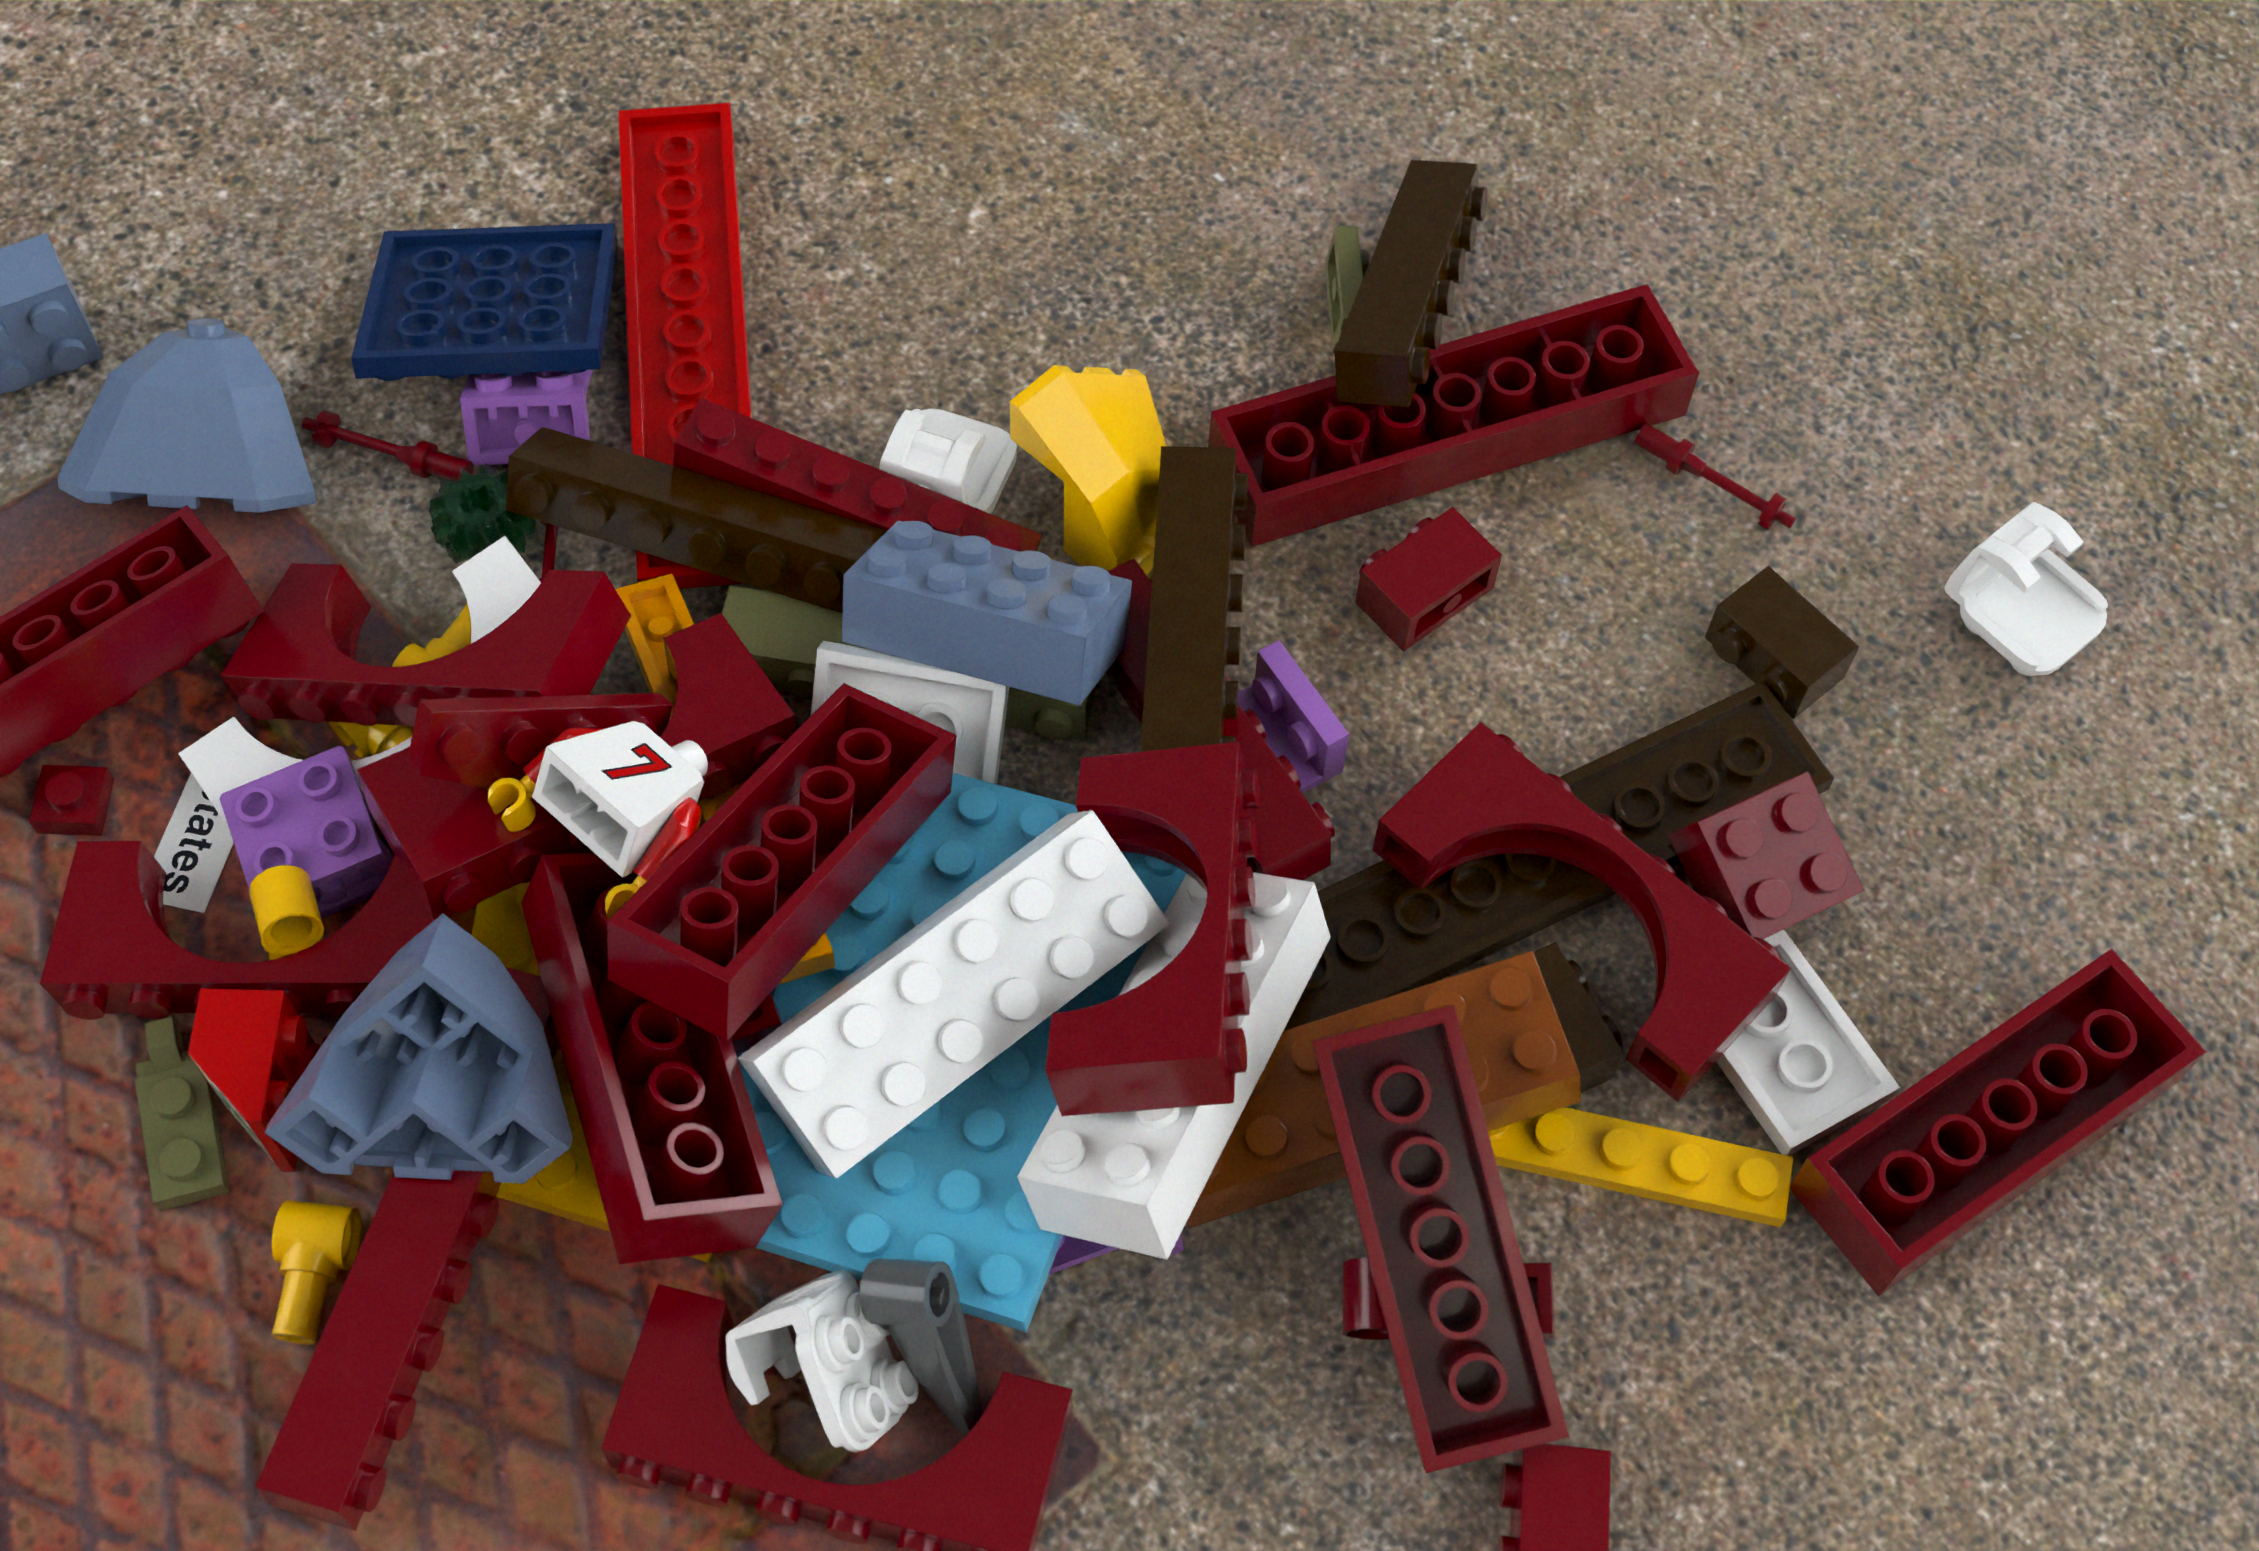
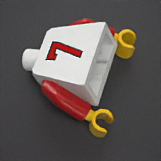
(616, 793)

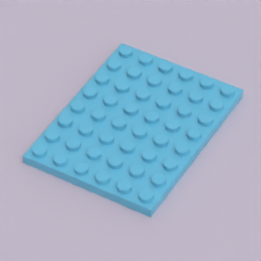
(951, 1174)

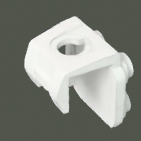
(951, 456)
(2026, 596)
(841, 1355)

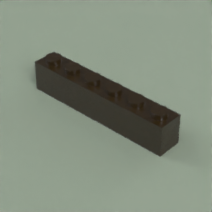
(1409, 284)
(686, 517)
(1193, 599)

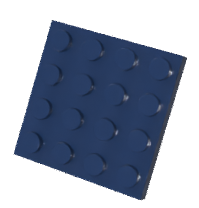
(487, 302)

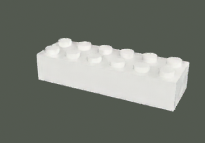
(953, 992)
(1140, 1172)

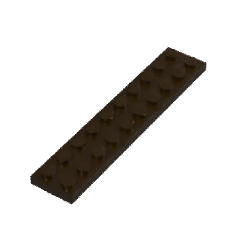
(1403, 937)

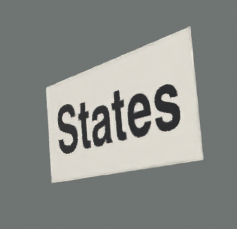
(193, 850)

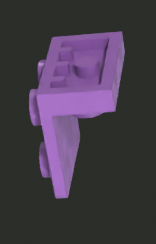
(508, 410)
(1295, 717)
(314, 821)

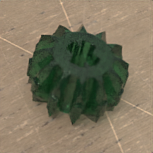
(474, 515)

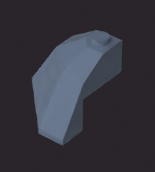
(188, 423)
(431, 1073)

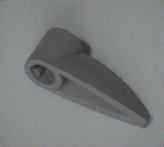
(929, 1330)

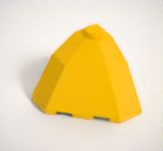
(1106, 447)

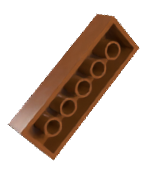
(1286, 1130)

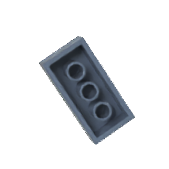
(40, 317)
(986, 611)

